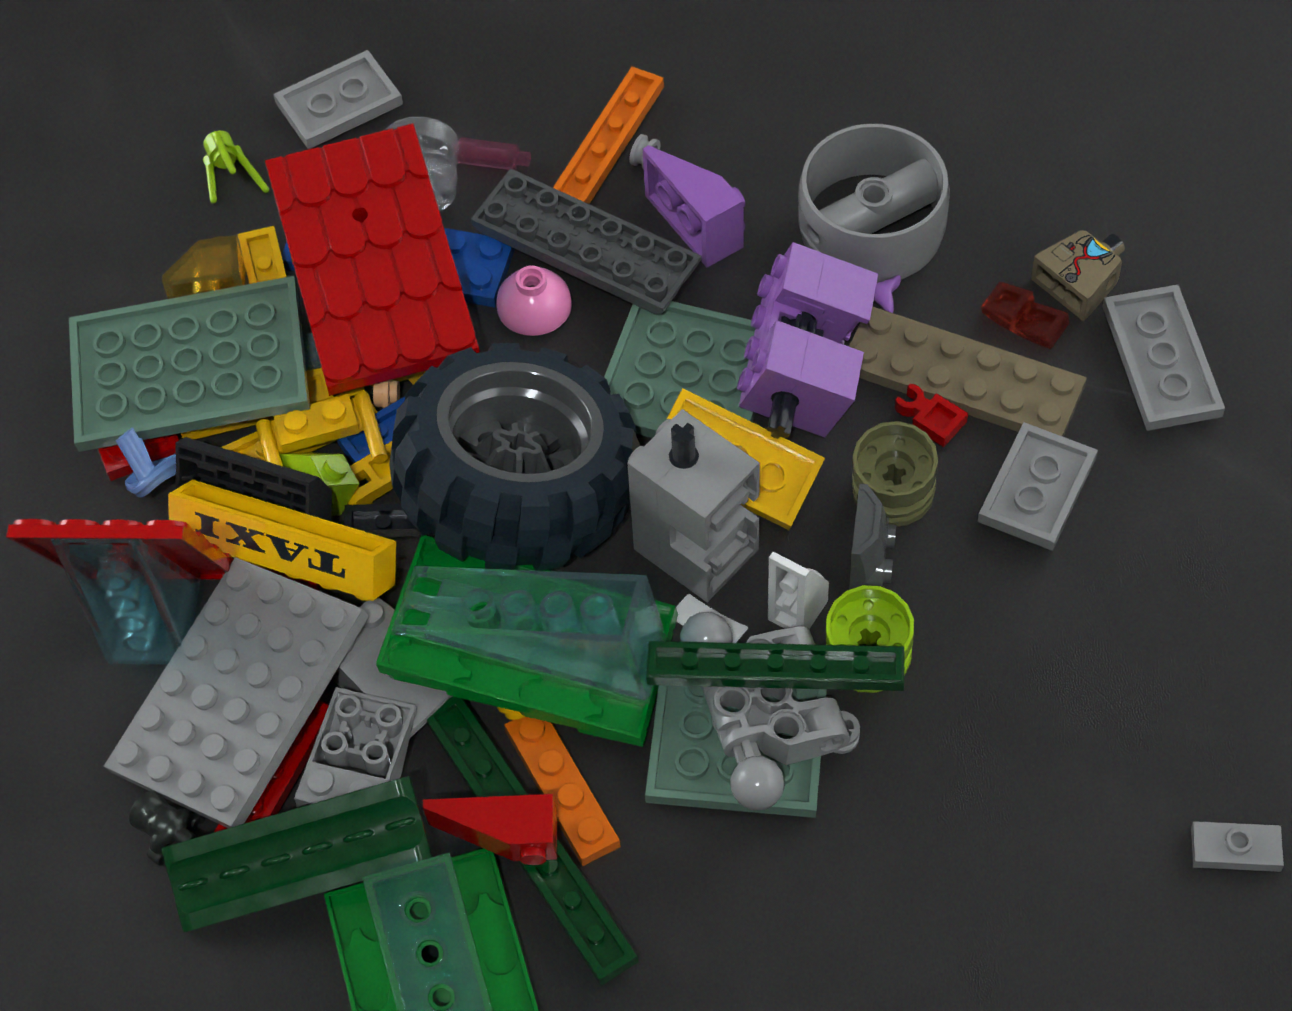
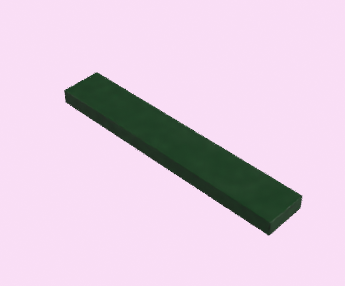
(775, 666)

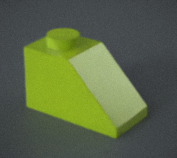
(331, 469)

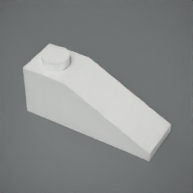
(794, 593)

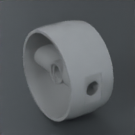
(912, 181)

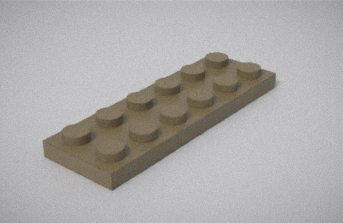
(967, 373)

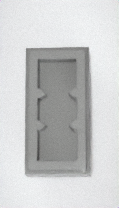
(1237, 846)

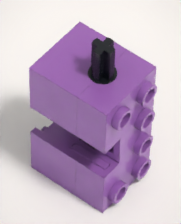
(798, 355)

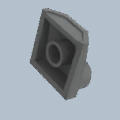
(870, 542)

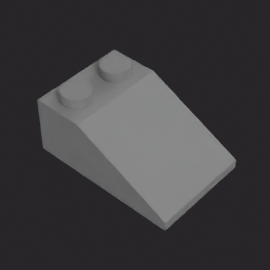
(360, 673)

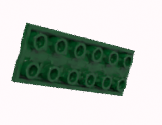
(296, 853)

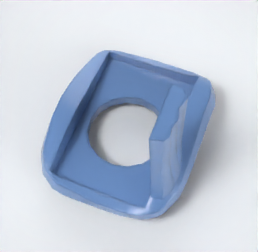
(145, 473)

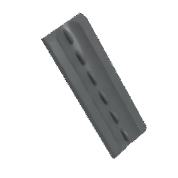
(585, 242)

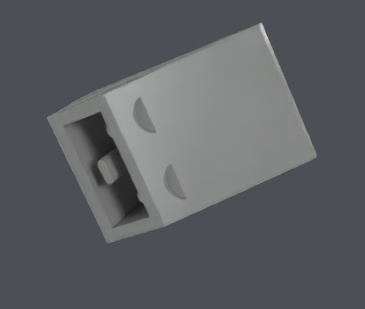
(357, 746)

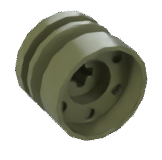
(899, 468)

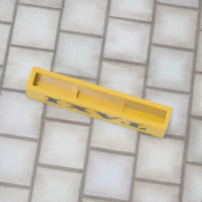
(288, 540)

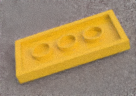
(784, 466)

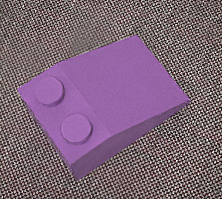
(695, 204)

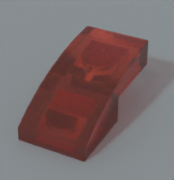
(1018, 313)

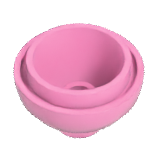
(533, 301)

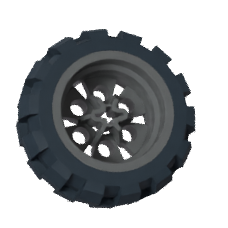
(479, 462)

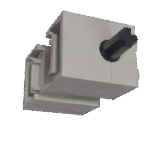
(688, 504)

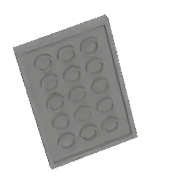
(236, 693)

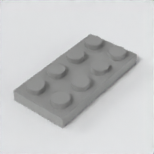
(1163, 357)

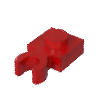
(935, 416)

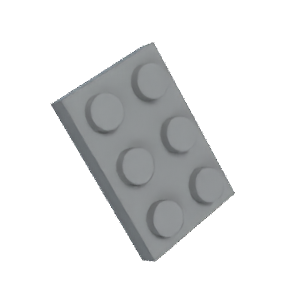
(338, 99)
(1037, 486)

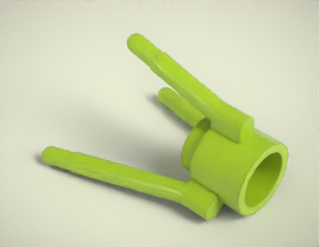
(223, 154)

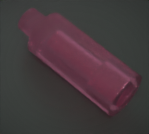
(491, 154)

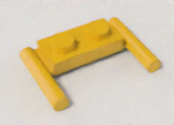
(320, 424)

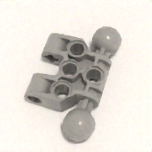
(814, 724)

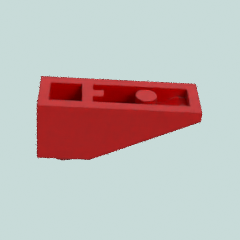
(509, 826)

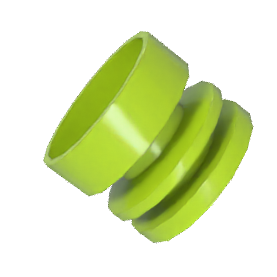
(871, 618)

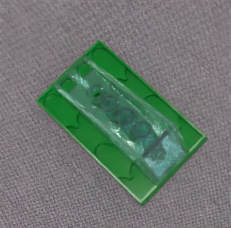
(530, 641)
(437, 903)

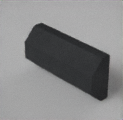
(252, 478)

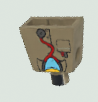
(1079, 271)

